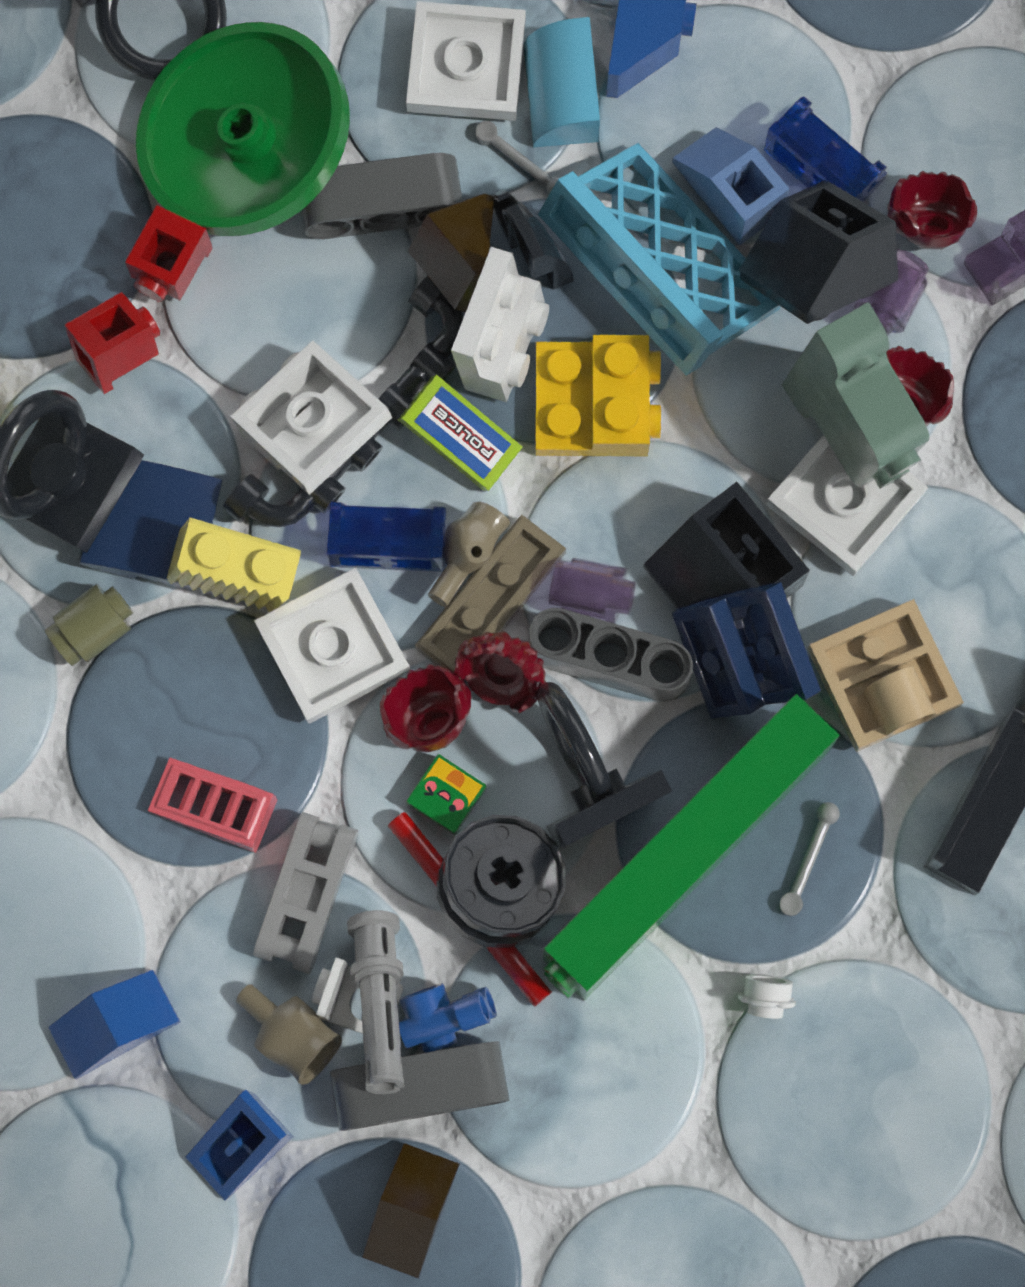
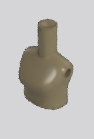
(467, 548)
(291, 1034)

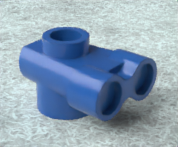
(434, 1019)

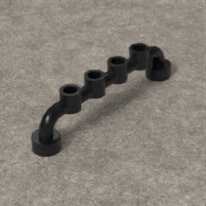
(432, 360)

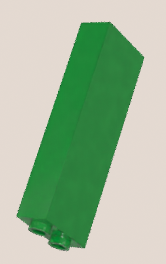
(687, 849)

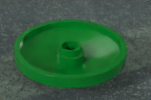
(243, 128)

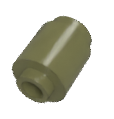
(89, 624)

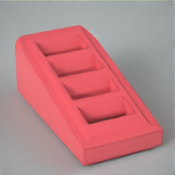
(255, 822)

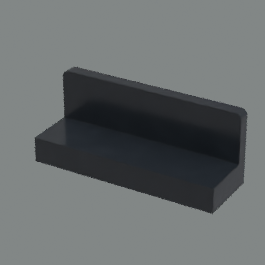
(985, 810)

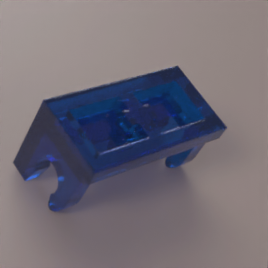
(818, 153)
(386, 537)

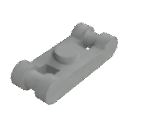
(305, 892)

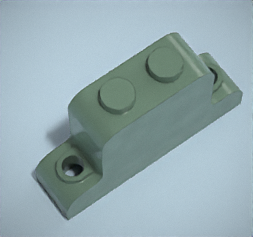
(858, 399)

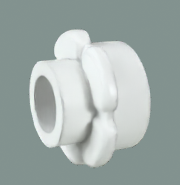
(767, 996)

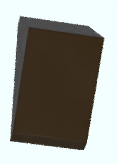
(455, 246)
(410, 1210)

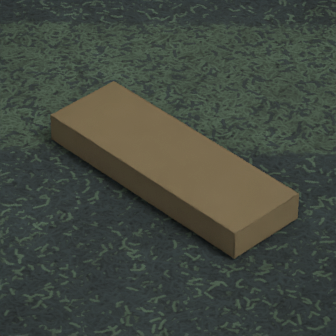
(493, 591)

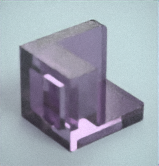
(1001, 262)

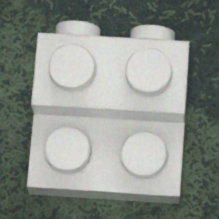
(498, 328)
(310, 417)

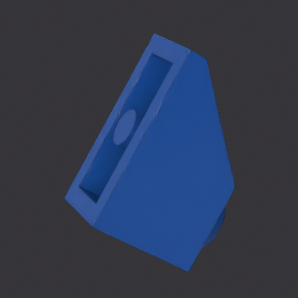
(646, 39)

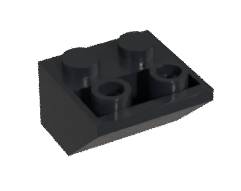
(822, 252)
(725, 551)

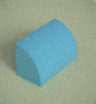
(562, 84)

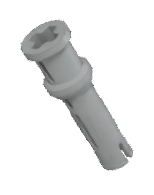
(377, 974)

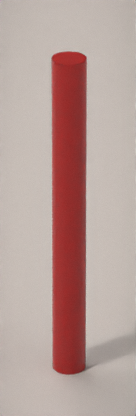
(430, 861)

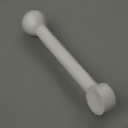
(487, 135)
(791, 902)

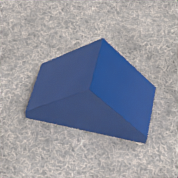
(113, 1022)
(238, 1144)

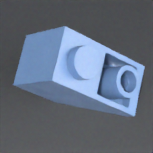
(732, 181)

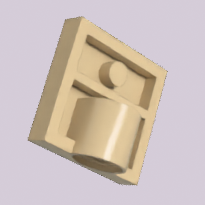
(885, 675)

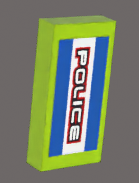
(460, 433)

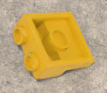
(597, 397)

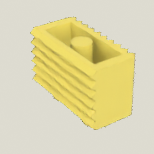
(233, 565)

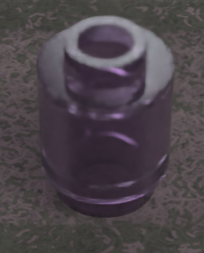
(898, 301)
(592, 589)

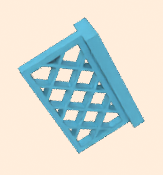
(637, 273)

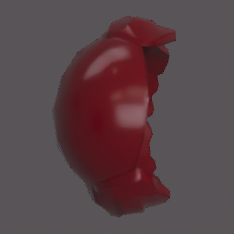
(932, 209)
(925, 382)
(501, 669)
(425, 709)

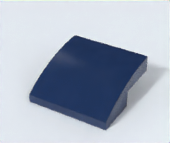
(147, 521)
(746, 651)

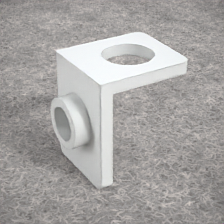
(334, 994)

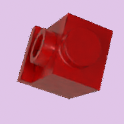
(166, 238)
(113, 340)

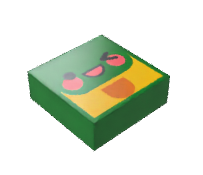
(446, 794)

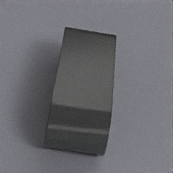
(383, 196)
(639, 648)
(433, 1086)

